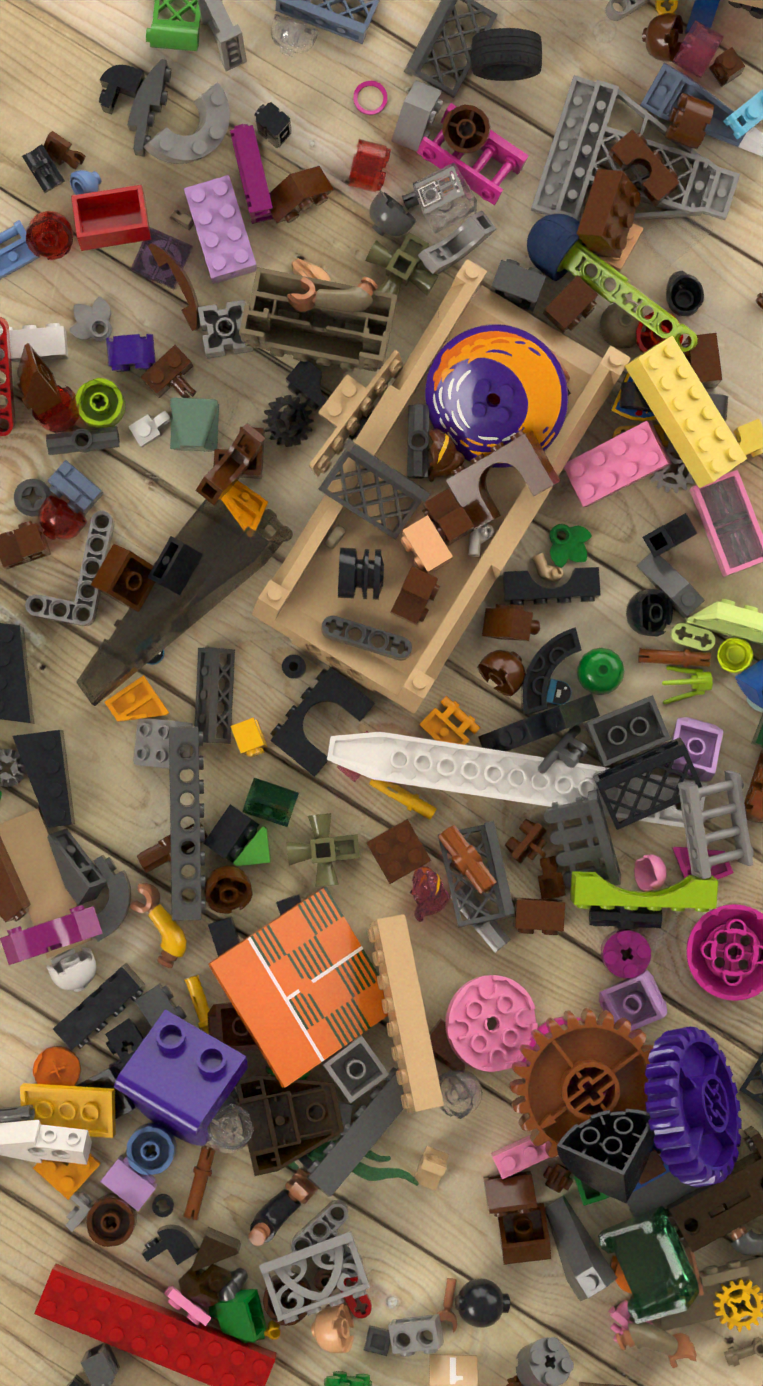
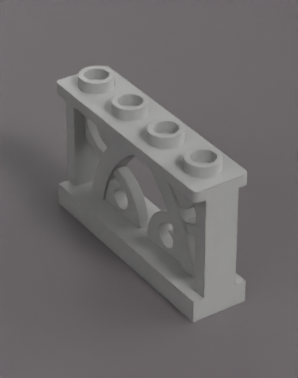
(227, 36)
(283, 1265)

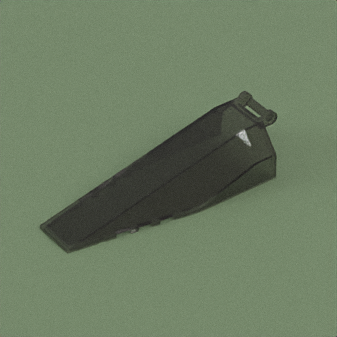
(226, 563)

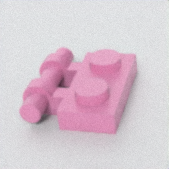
(178, 1301)

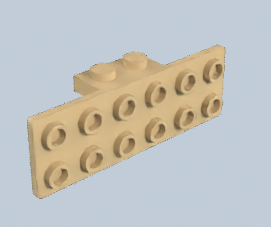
(348, 406)

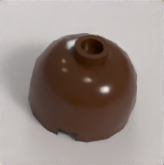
(663, 35)
(466, 129)
(504, 670)
(227, 889)

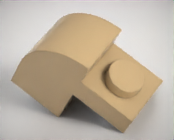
(431, 1167)

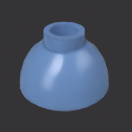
(84, 182)

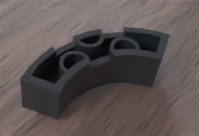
(541, 668)

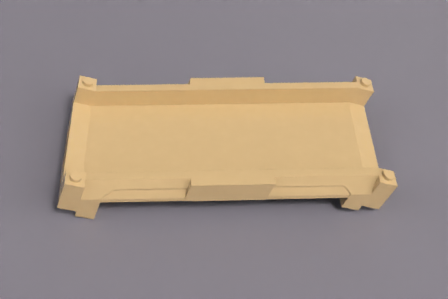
(307, 581)

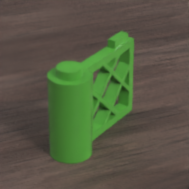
(173, 33)

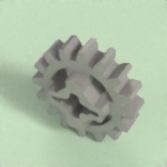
(678, 476)

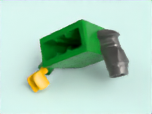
(241, 1311)

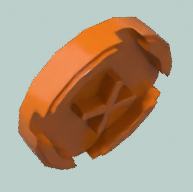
(57, 1067)

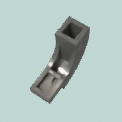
(119, 897)

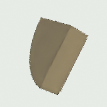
(182, 219)

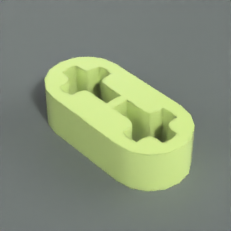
(690, 642)

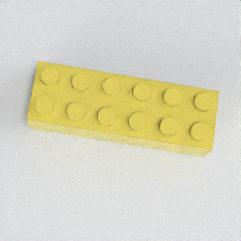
(685, 412)

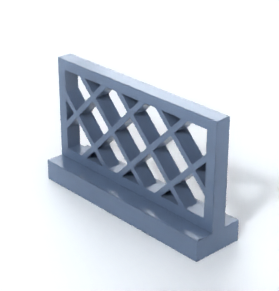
(329, 20)

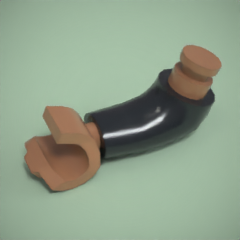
(280, 1208)

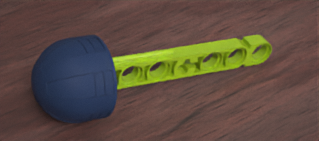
(558, 249)

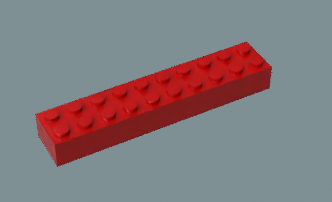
(152, 1331)

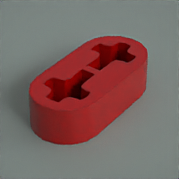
(352, 1303)

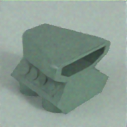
(194, 424)

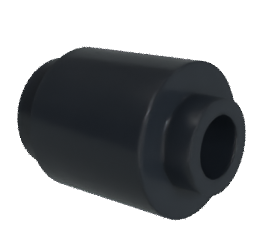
(301, 667)

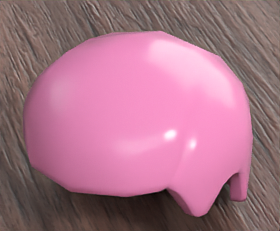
(650, 872)

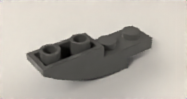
(148, 99)

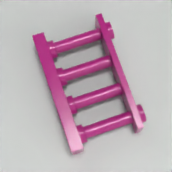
(495, 147)

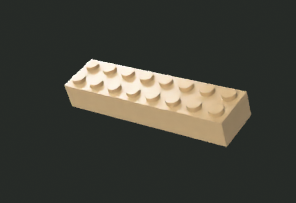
(406, 1014)

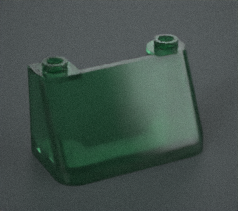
(652, 1265)

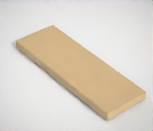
(37, 870)

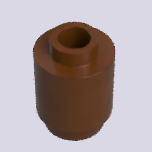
(319, 1275)

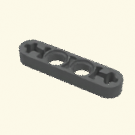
(367, 635)

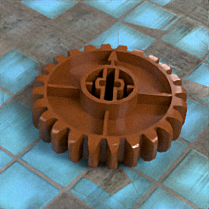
(562, 1055)

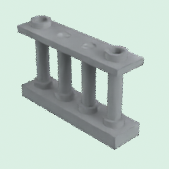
(694, 828)

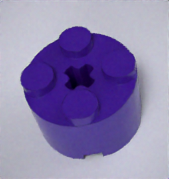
(130, 351)

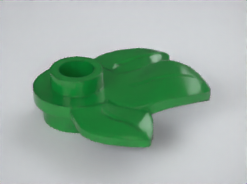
(571, 547)

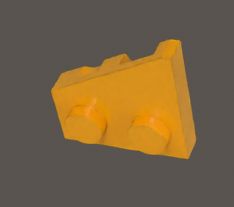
(245, 505)
(136, 702)

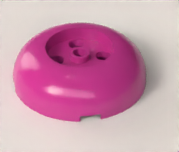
(702, 950)

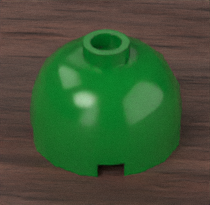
(600, 671)

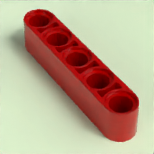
(6, 388)

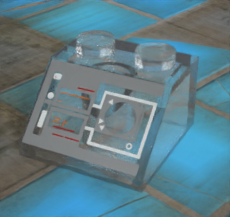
(445, 198)

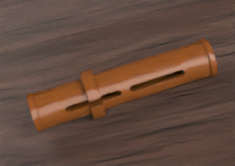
(673, 657)
(202, 1172)

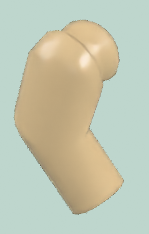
(546, 571)

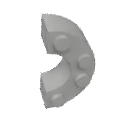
(211, 130)

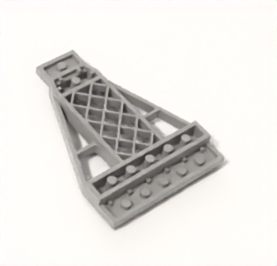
(576, 150)

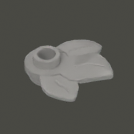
(90, 318)

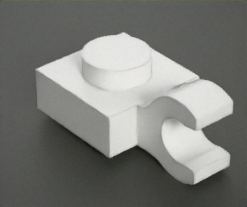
(146, 429)

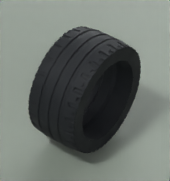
(506, 54)

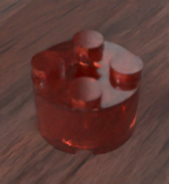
(367, 166)

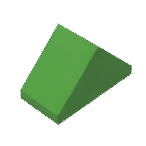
(256, 851)

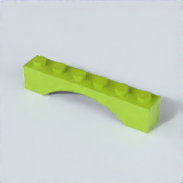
(691, 892)

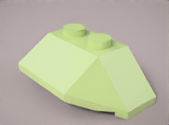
(730, 621)

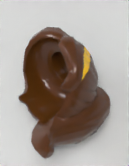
(444, 455)

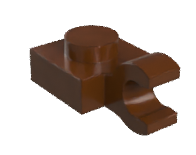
(60, 152)
(550, 883)

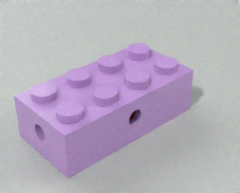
(220, 229)

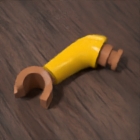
(172, 936)

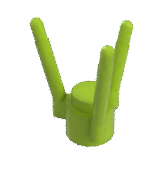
(700, 681)

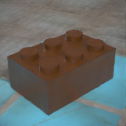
(609, 213)

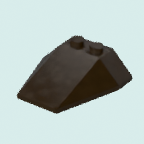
(287, 1119)

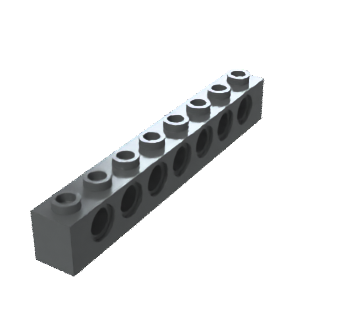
(182, 908)

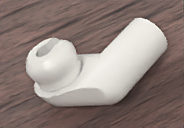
(478, 537)

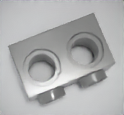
(414, 1329)

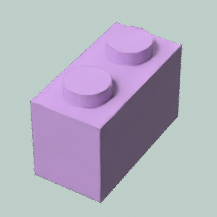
(128, 1183)

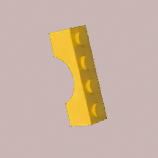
(249, 737)

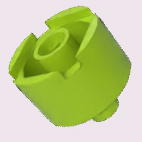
(94, 392)

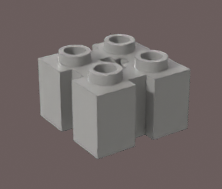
(213, 321)

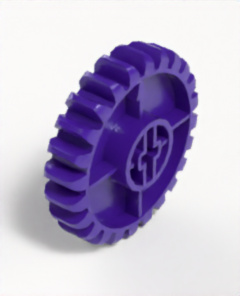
(693, 1106)

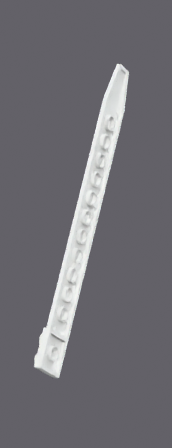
(488, 773)

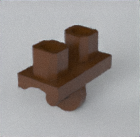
(530, 845)

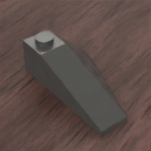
(580, 1257)

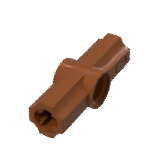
(467, 859)

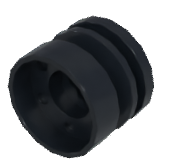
(360, 573)

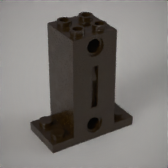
(724, 1205)

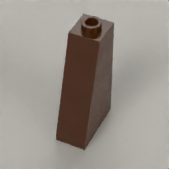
(12, 894)

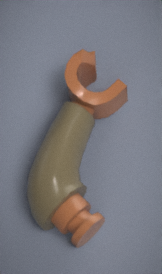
(349, 300)
(651, 1337)

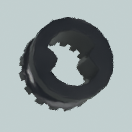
(156, 1208)

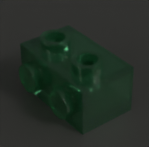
(270, 802)

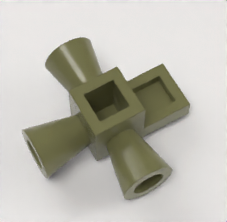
(402, 265)
(324, 850)

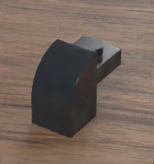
(118, 80)
(670, 535)
(175, 1239)

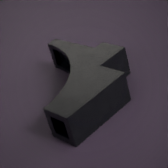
(541, 725)

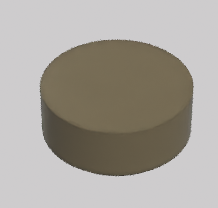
(335, 536)

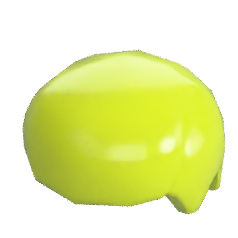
(735, 655)

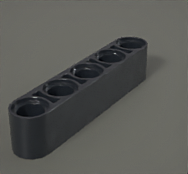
(633, 399)

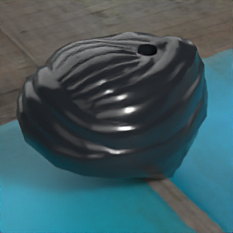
(687, 299)

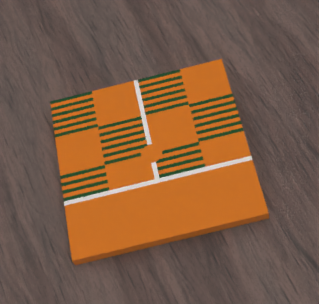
(302, 986)

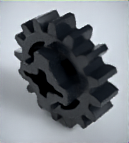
(290, 419)

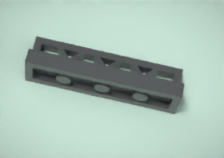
(209, 694)

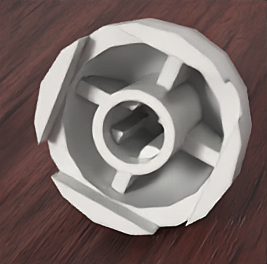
(73, 969)

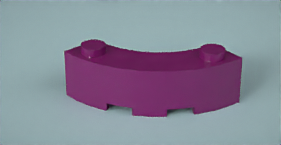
(57, 933)

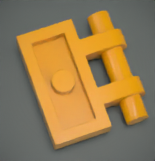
(443, 730)

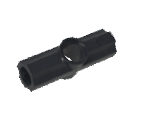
(624, 918)

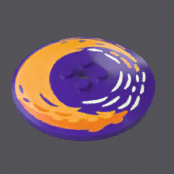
(503, 363)

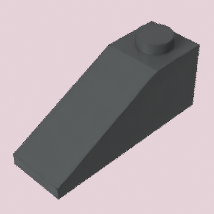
(676, 587)
(75, 867)

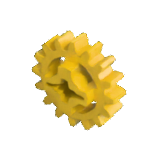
(735, 1313)

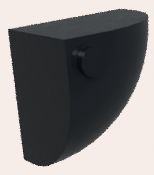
(609, 1151)

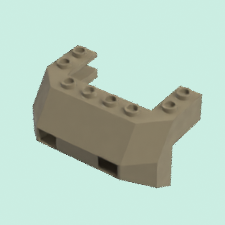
(319, 331)

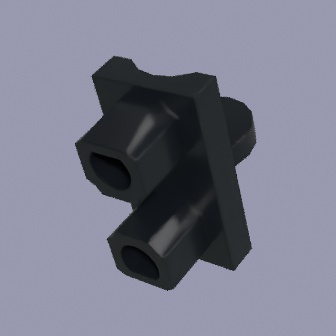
(43, 168)

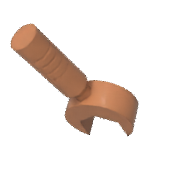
(448, 1303)

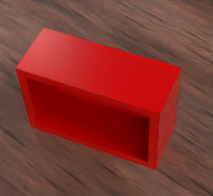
(111, 217)

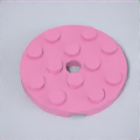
(468, 1016)

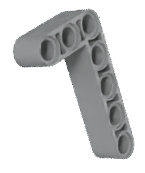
(85, 579)

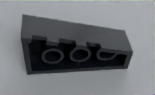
(14, 676)
(48, 773)
(99, 1006)

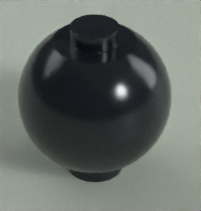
(481, 1303)

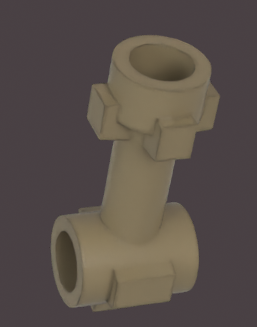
(733, 1356)

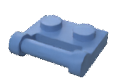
(16, 254)

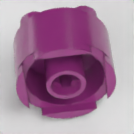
(639, 951)

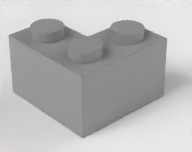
(416, 114)

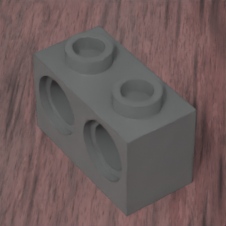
(100, 1365)

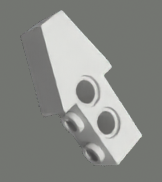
(43, 1142)

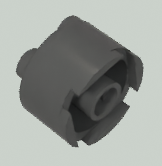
(544, 1363)

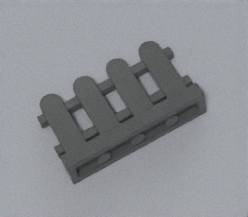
(585, 830)

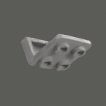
(153, 742)

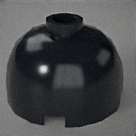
(649, 612)

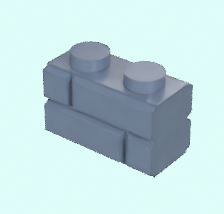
(75, 487)

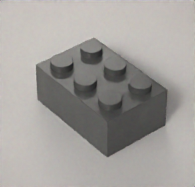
(627, 731)

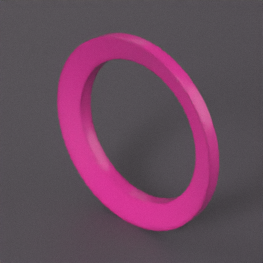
(365, 84)

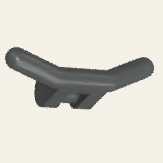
(560, 751)

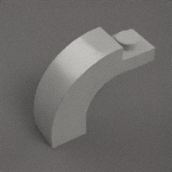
(457, 244)

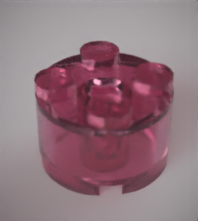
(698, 49)

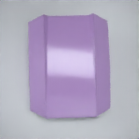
(703, 746)
(635, 999)

